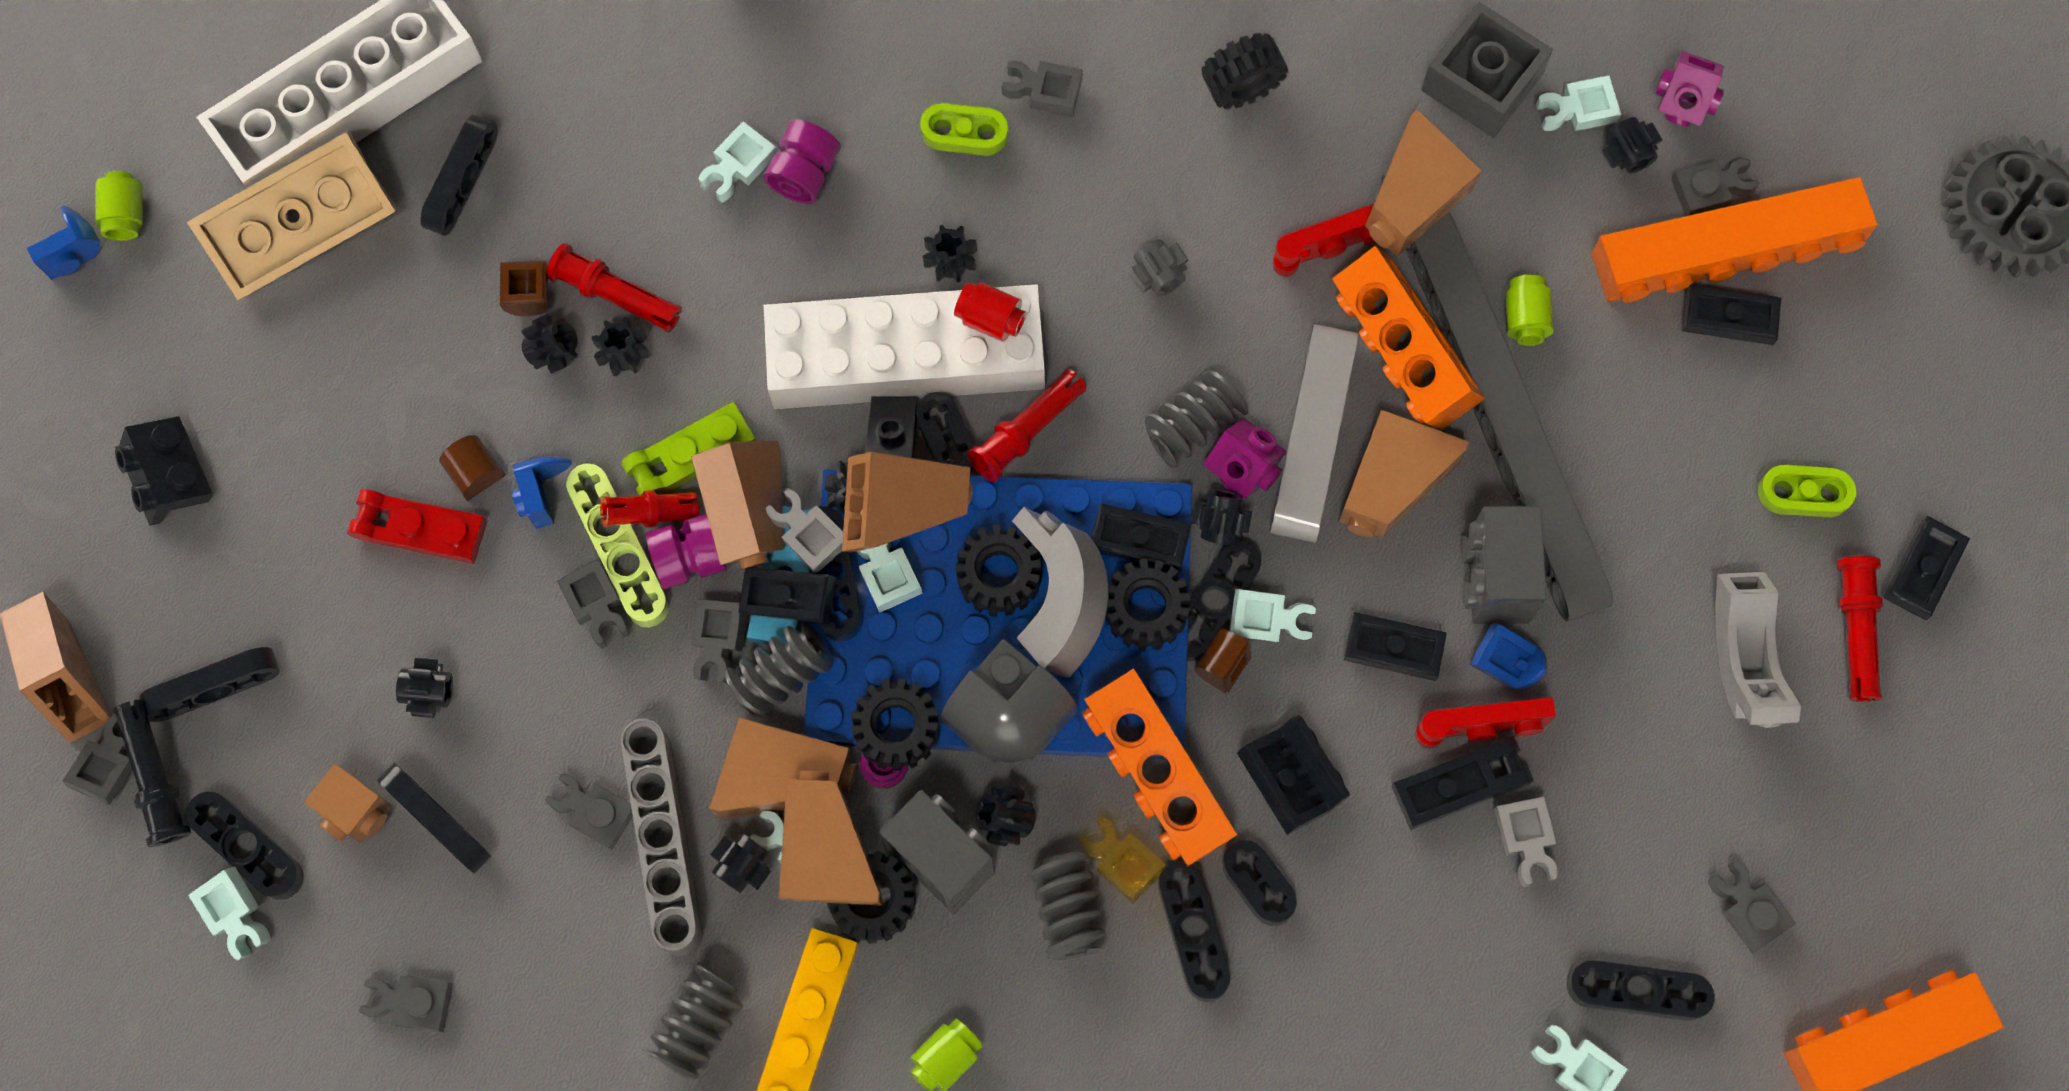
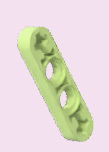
(616, 545)

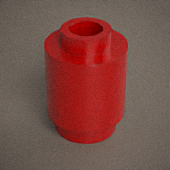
(990, 311)

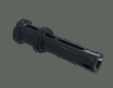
(155, 794)

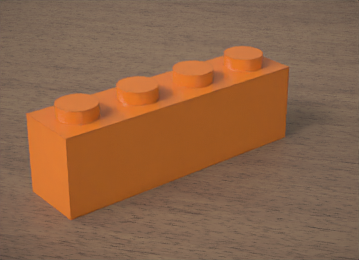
(1895, 1038)

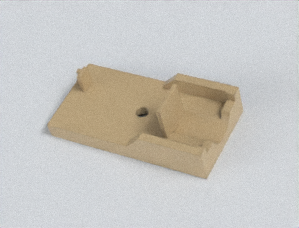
(257, 242)

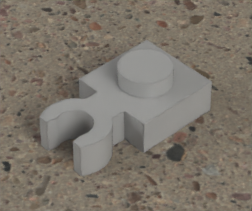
(810, 535)
(1527, 831)

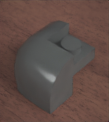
(1008, 707)

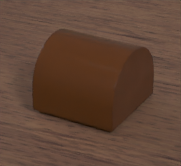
(524, 288)
(470, 466)
(1224, 660)

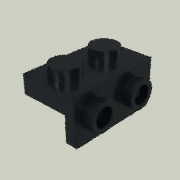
(161, 468)
(1294, 774)

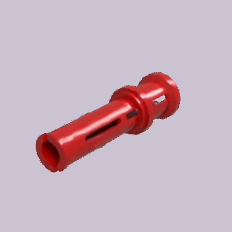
(595, 280)
(1014, 436)
(1860, 605)

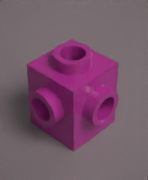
(1695, 76)
(1246, 459)

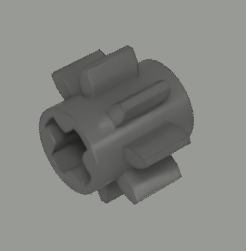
(1159, 267)

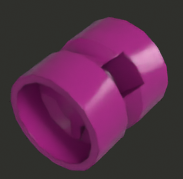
(801, 163)
(684, 552)

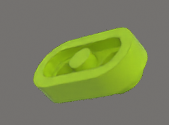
(965, 127)
(1804, 490)

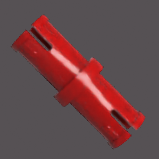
(648, 509)

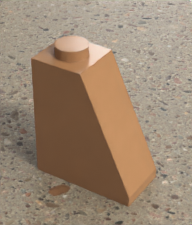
(1420, 185)
(1397, 473)
(736, 489)
(899, 497)
(53, 667)
(764, 759)
(822, 846)

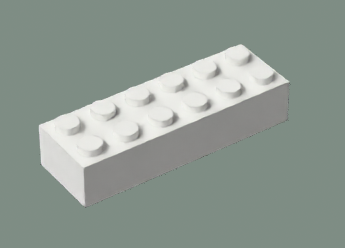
(341, 83)
(894, 349)

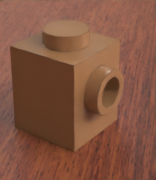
(347, 806)

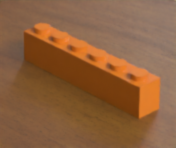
(1734, 240)

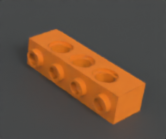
(1453, 388)
(1209, 825)

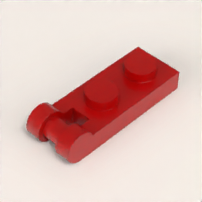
(1322, 240)
(418, 527)
(1483, 721)

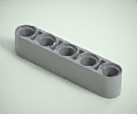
(1314, 433)
(648, 817)

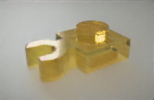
(1125, 864)

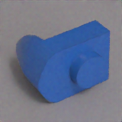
(66, 249)
(530, 497)
(1510, 658)

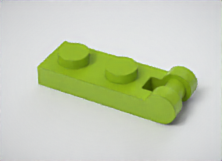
(675, 451)

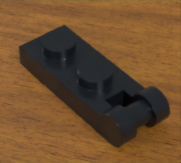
(1460, 783)

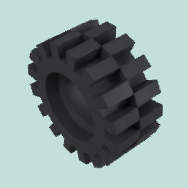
(1244, 71)
(1147, 577)
(998, 598)
(895, 696)
(893, 917)

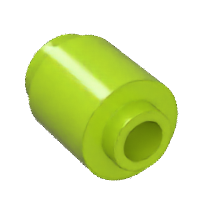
(118, 206)
(1529, 310)
(945, 1056)

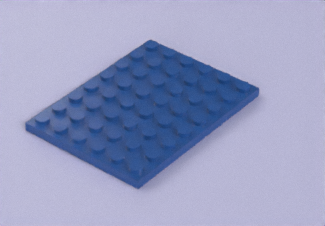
(943, 637)

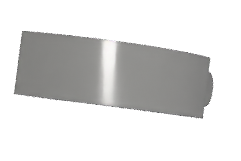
(1075, 598)
(1748, 650)

